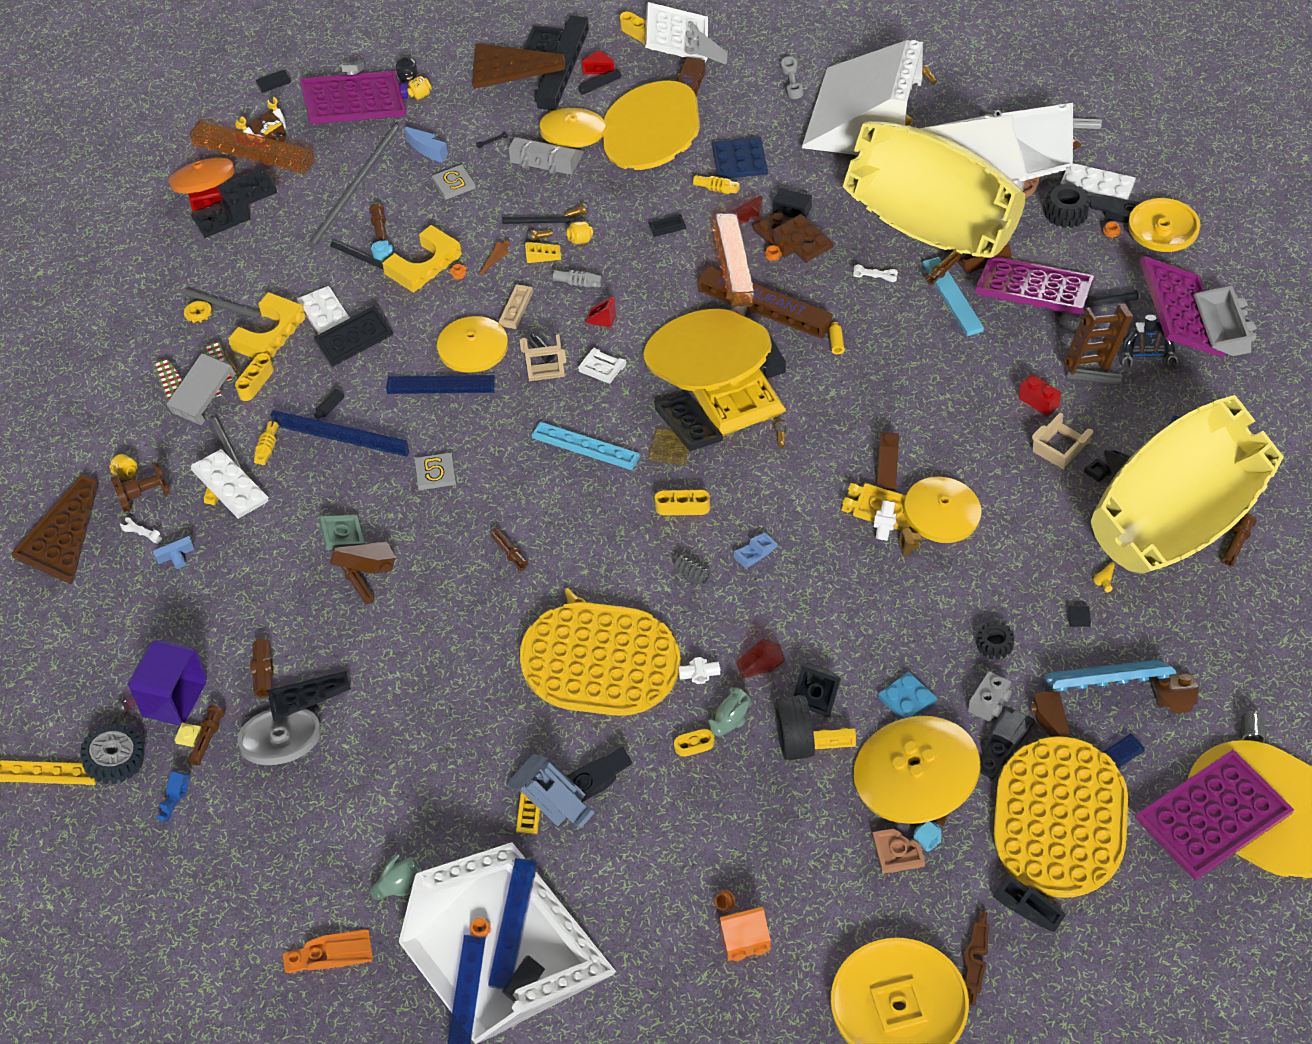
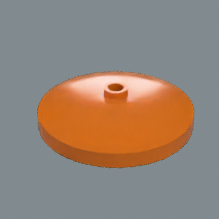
(201, 175)

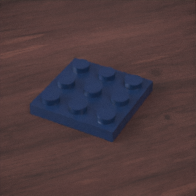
(740, 158)

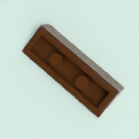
(973, 263)

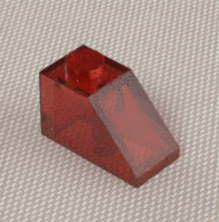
(760, 659)

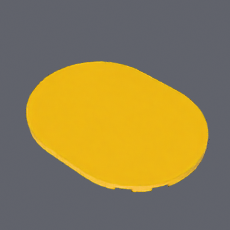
(651, 125)
(707, 349)
(600, 659)
(1061, 817)
(1288, 845)

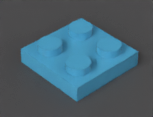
(907, 697)

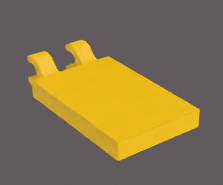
(871, 500)

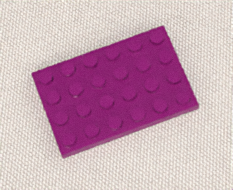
(352, 97)
(1035, 285)
(1175, 304)
(1214, 814)

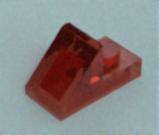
(750, 210)

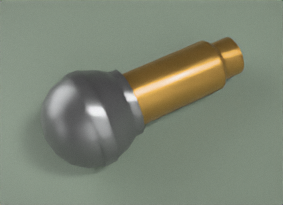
(780, 428)

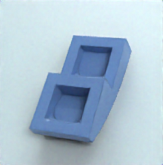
(757, 549)

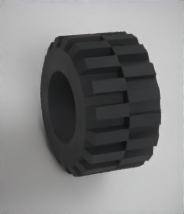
(1067, 205)

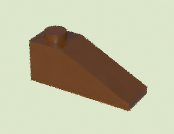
(888, 461)
(366, 557)
(1050, 713)

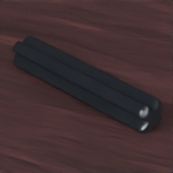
(599, 82)
(1112, 298)

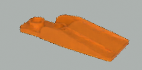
(330, 952)

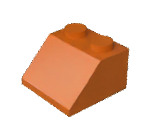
(745, 934)

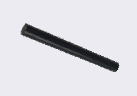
(530, 220)
(356, 254)

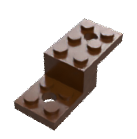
(793, 236)

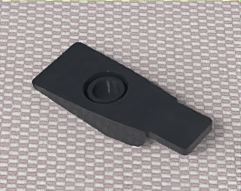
(1115, 208)
(1004, 740)
(600, 773)

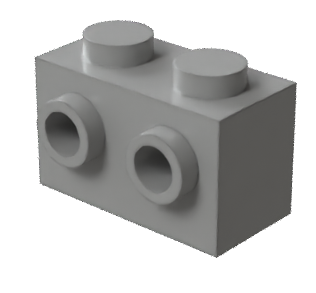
(990, 696)

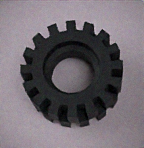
(998, 631)

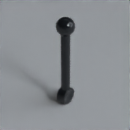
(480, 144)

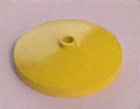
(572, 127)
(1164, 225)
(472, 344)
(942, 509)

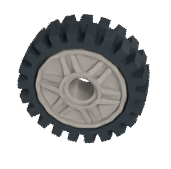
(112, 754)

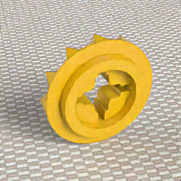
(191, 309)

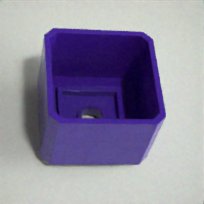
(167, 682)

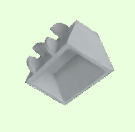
(544, 156)
(1225, 320)

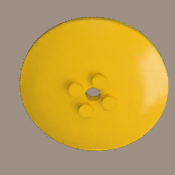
(922, 791)
(905, 973)

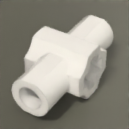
(885, 520)
(699, 670)

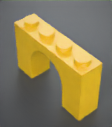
(415, 275)
(286, 312)

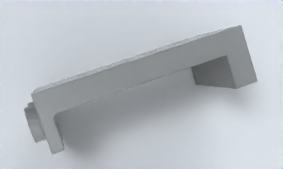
(199, 388)

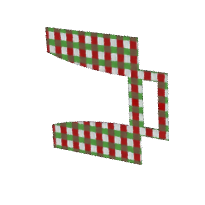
(171, 380)

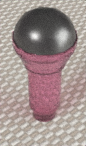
(124, 706)

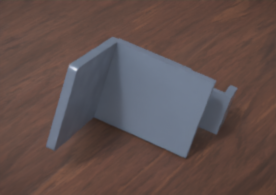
(551, 791)

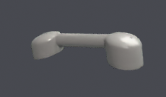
(789, 67)

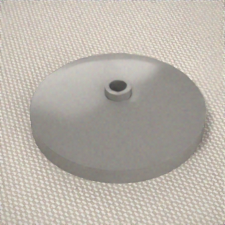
(278, 741)

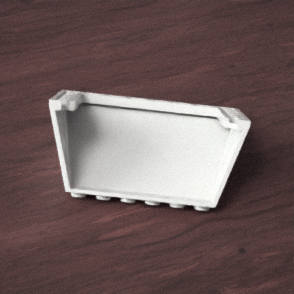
(864, 91)
(1018, 142)
(475, 887)

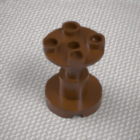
(132, 489)

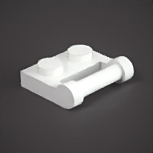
(599, 369)

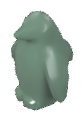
(730, 712)
(396, 878)

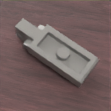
(353, 67)

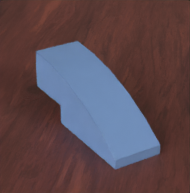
(426, 144)

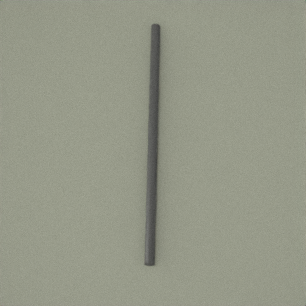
(990, 113)
(354, 185)

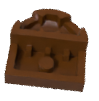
(1176, 692)

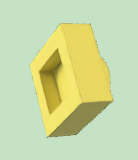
(188, 734)

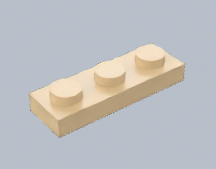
(516, 306)

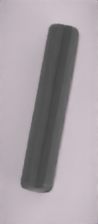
(1096, 376)

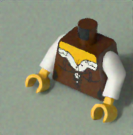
(269, 125)

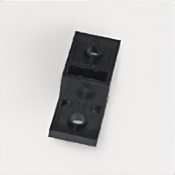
(234, 202)

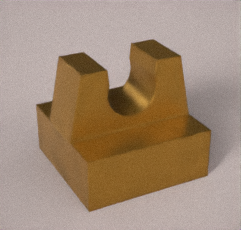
(908, 541)

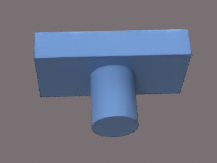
(174, 552)

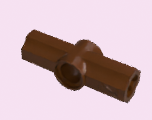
(261, 667)

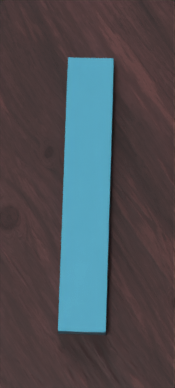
(955, 300)
(586, 445)

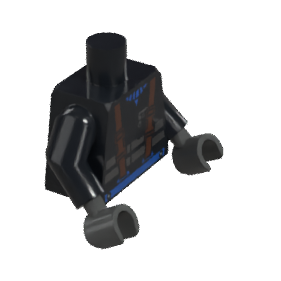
(1147, 341)

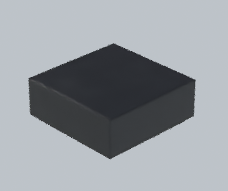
(1097, 470)
(1079, 616)

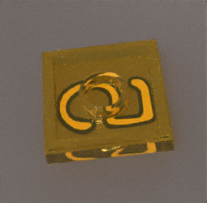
(668, 449)

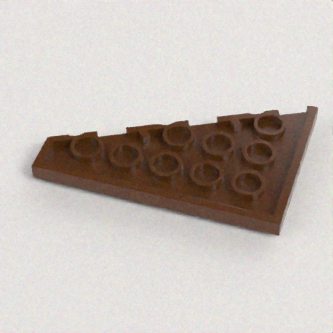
(506, 64)
(59, 536)

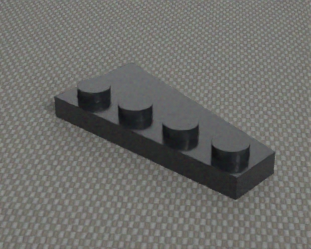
(301, 695)

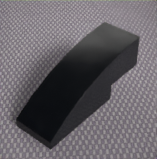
(1029, 904)

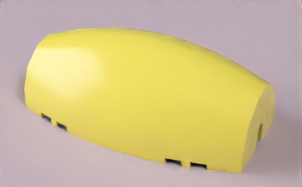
(934, 189)
(1185, 487)

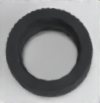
(794, 727)

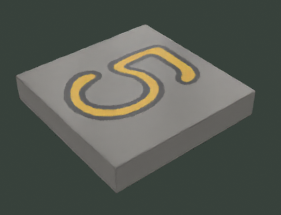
(453, 182)
(435, 471)

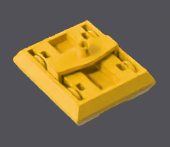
(743, 403)

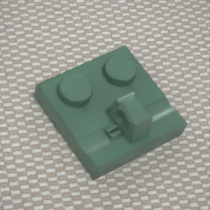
(340, 531)

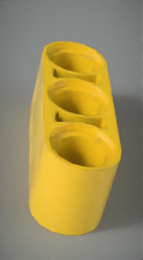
(633, 26)
(254, 377)
(682, 502)

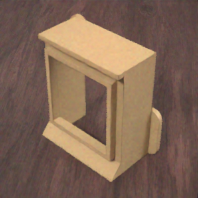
(548, 370)
(1045, 433)

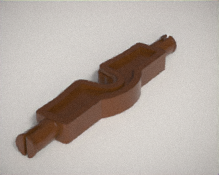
(974, 967)

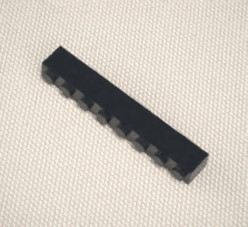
(570, 45)

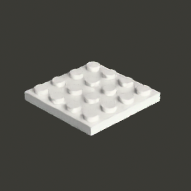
(668, 28)

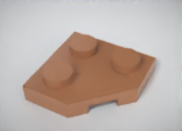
(897, 852)

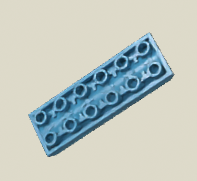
(1102, 675)

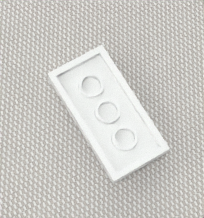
(1099, 181)
(323, 309)
(229, 483)

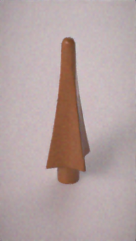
(499, 252)

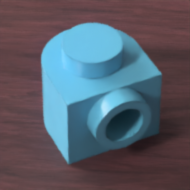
(382, 250)
(928, 835)

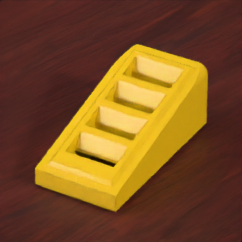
(536, 252)
(519, 829)

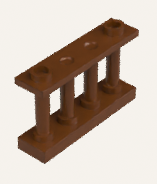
(1107, 347)

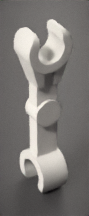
(859, 271)
(132, 527)

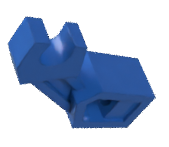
(175, 790)

